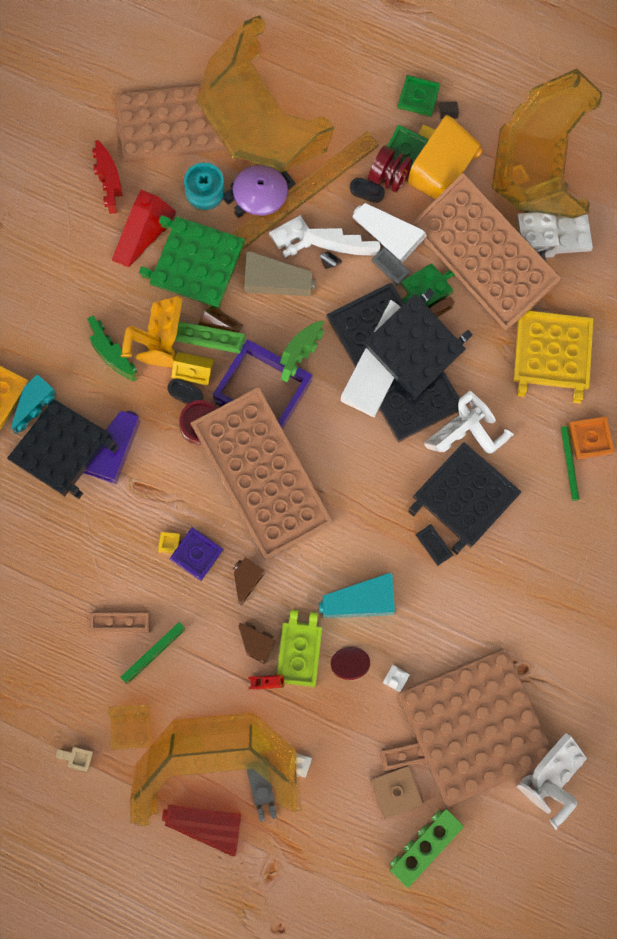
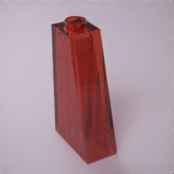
(206, 826)

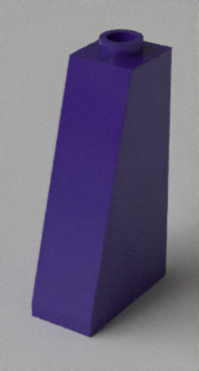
(108, 465)

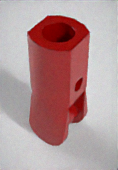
(267, 682)

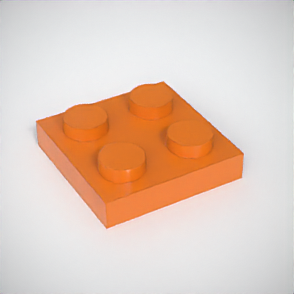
(591, 438)

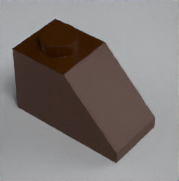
(246, 578)

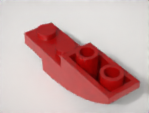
(108, 175)

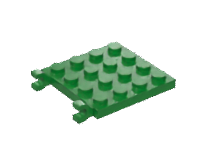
(195, 261)

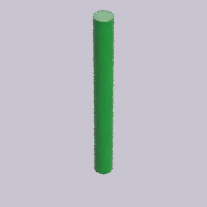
(570, 463)

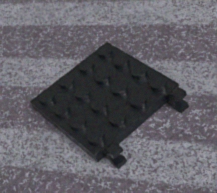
(415, 345)
(60, 448)
(465, 496)

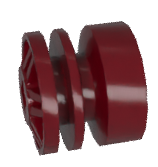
(391, 169)

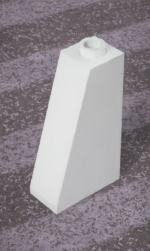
(392, 232)

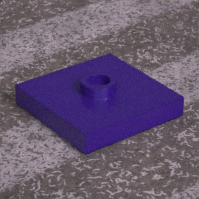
(196, 554)

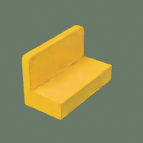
(192, 368)

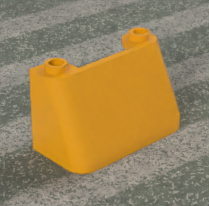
(444, 158)

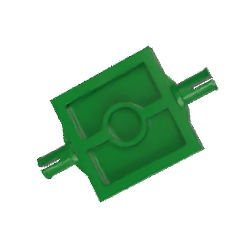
(428, 278)

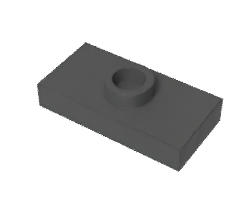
(390, 266)

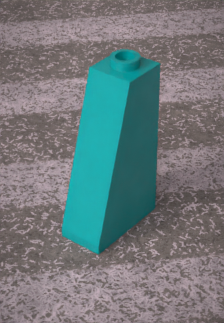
(363, 599)

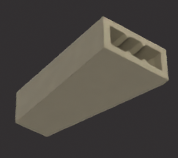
(272, 276)

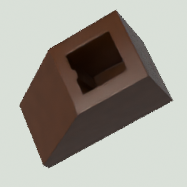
(256, 644)

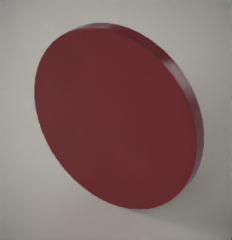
(350, 663)

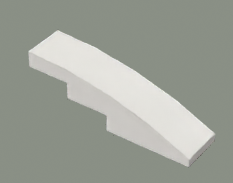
(335, 240)

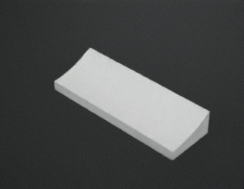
(370, 378)

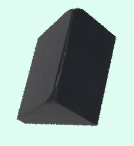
(448, 108)

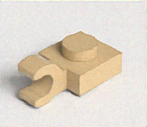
(78, 759)

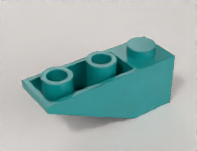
(32, 400)

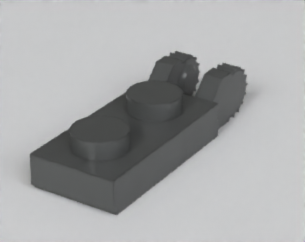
(261, 793)

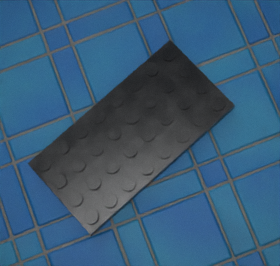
(403, 414)

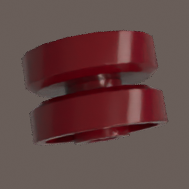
(191, 413)

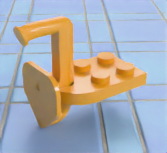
(160, 334)

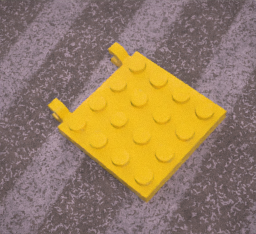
(553, 352)

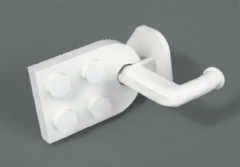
(466, 421)
(552, 775)

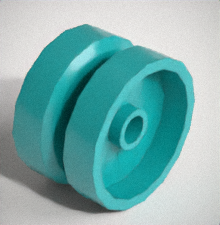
(204, 186)

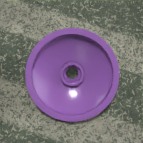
(260, 198)

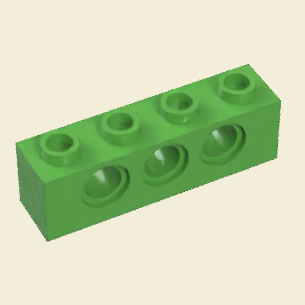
(451, 828)

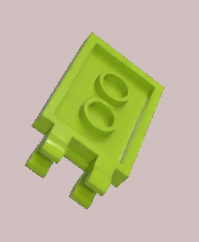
(300, 650)

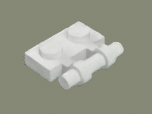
(288, 233)

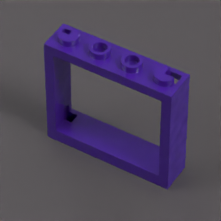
(272, 360)

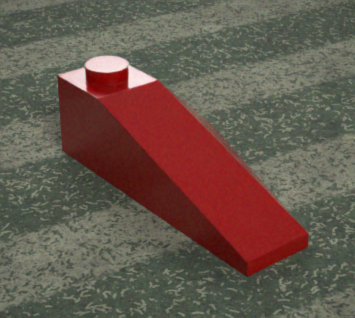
(141, 227)

